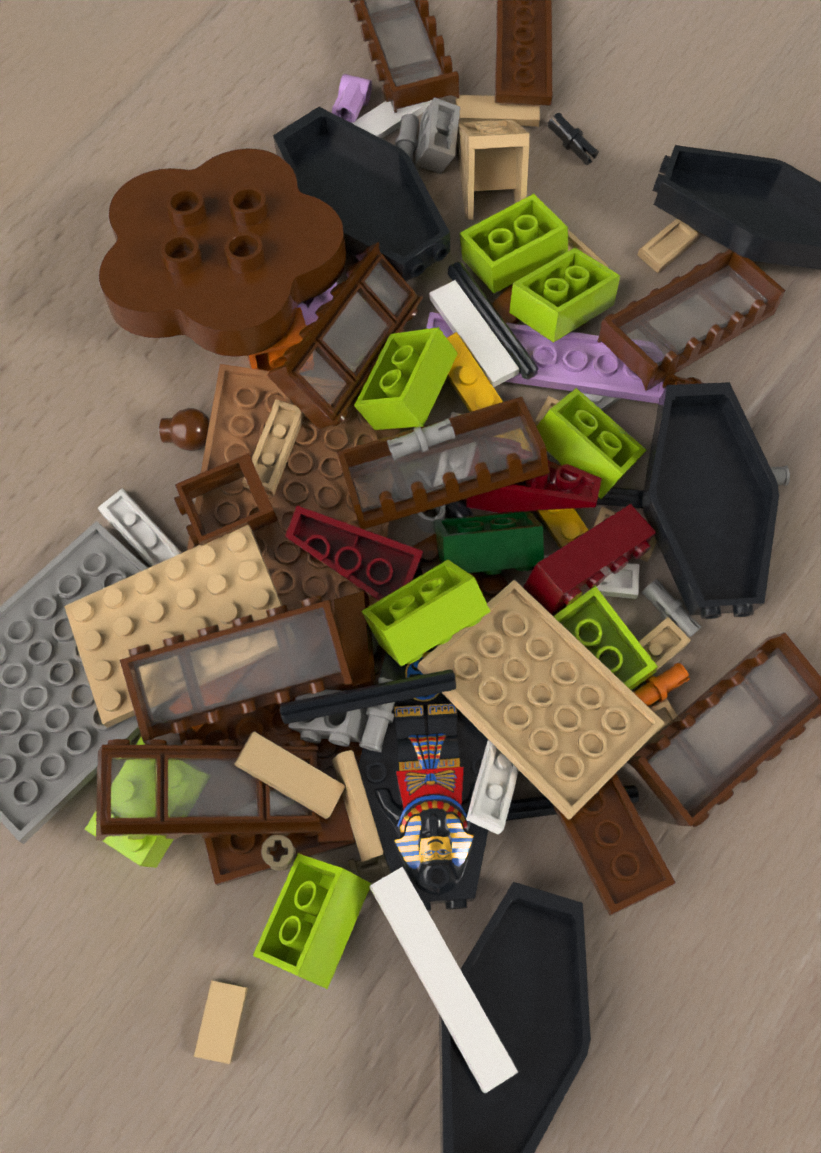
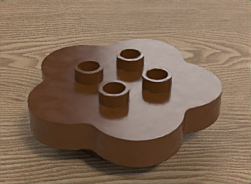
(219, 252)

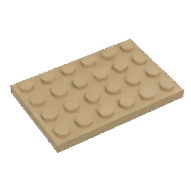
(164, 601)
(543, 699)

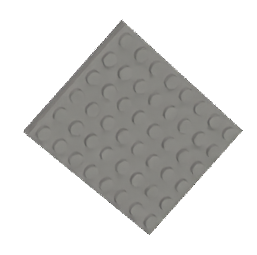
(45, 698)

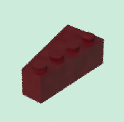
(358, 555)
(589, 559)

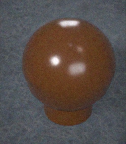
(185, 429)

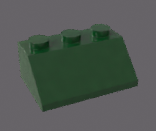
(491, 542)

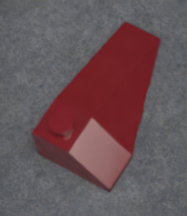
(560, 489)

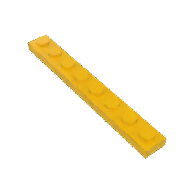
(479, 393)

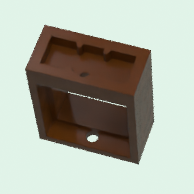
(217, 478)

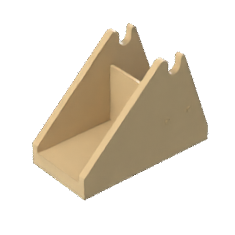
(492, 158)

